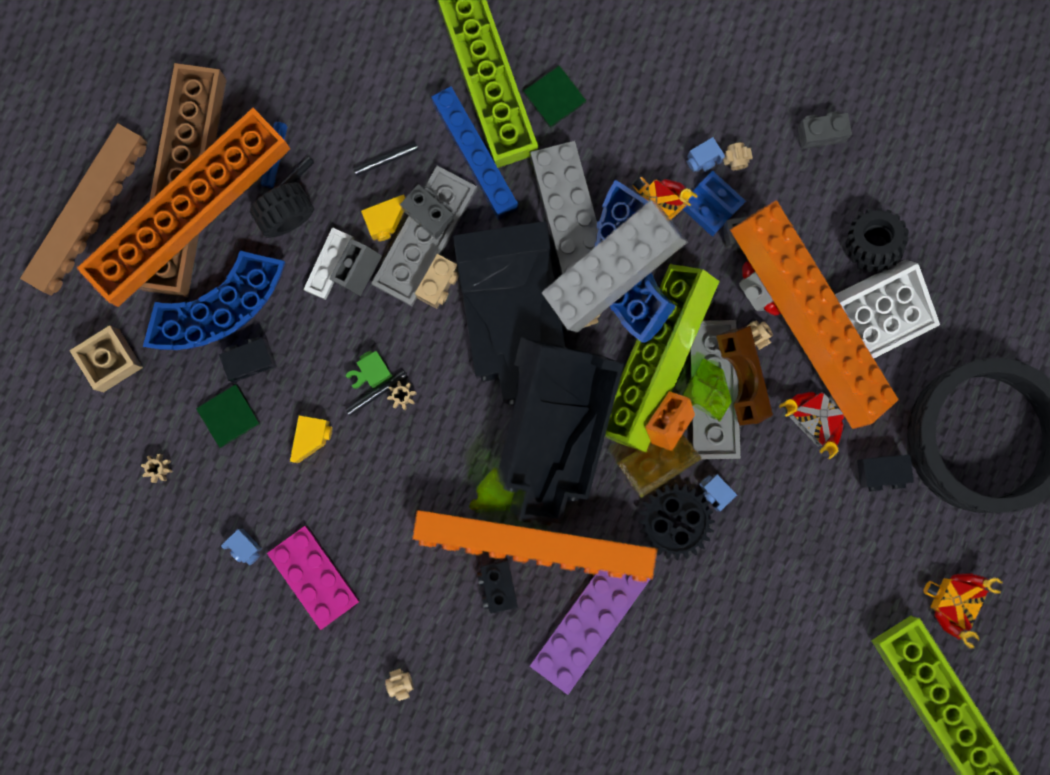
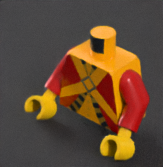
(668, 194)
(959, 602)

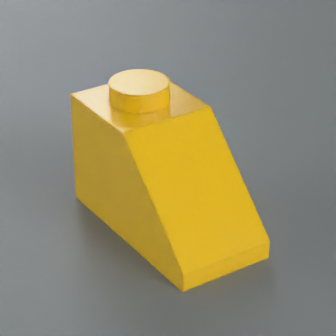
(383, 218)
(309, 437)

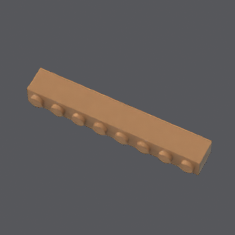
(84, 210)

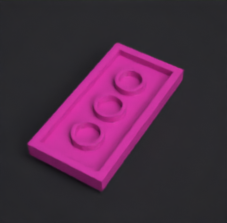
(313, 577)

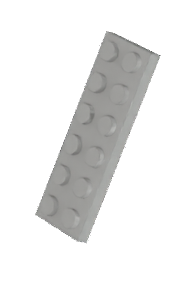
(415, 247)
(709, 436)

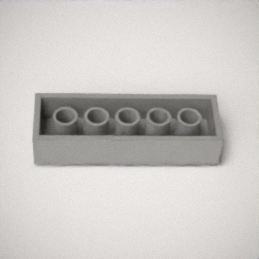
(565, 202)
(614, 266)

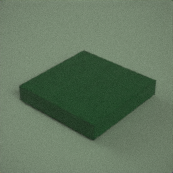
(554, 96)
(228, 416)

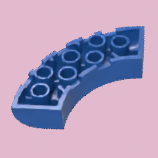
(644, 306)
(219, 311)

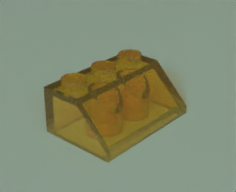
(657, 465)

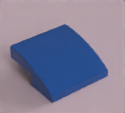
(713, 204)

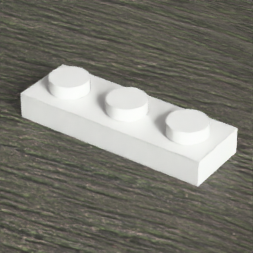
(319, 281)

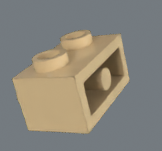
(437, 281)

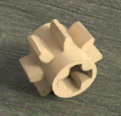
(737, 156)
(761, 334)
(407, 399)
(162, 470)
(399, 684)

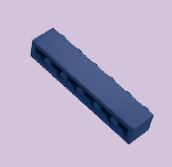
(474, 153)

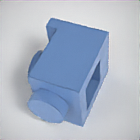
(704, 156)
(717, 491)
(242, 547)

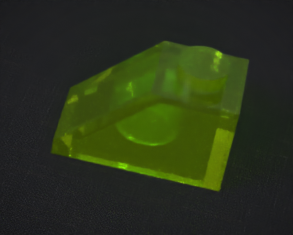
(709, 390)
(491, 495)

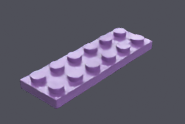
(586, 628)

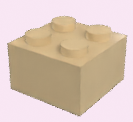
(106, 359)

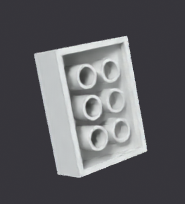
(890, 307)

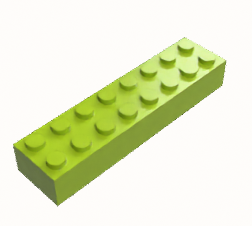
(489, 80)
(658, 362)
(941, 700)

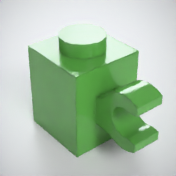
(373, 370)

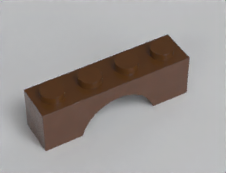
(752, 401)

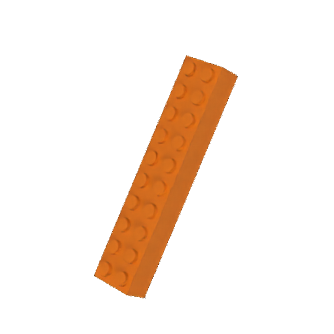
(184, 208)
(814, 315)
(534, 544)

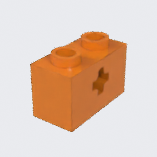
(670, 420)

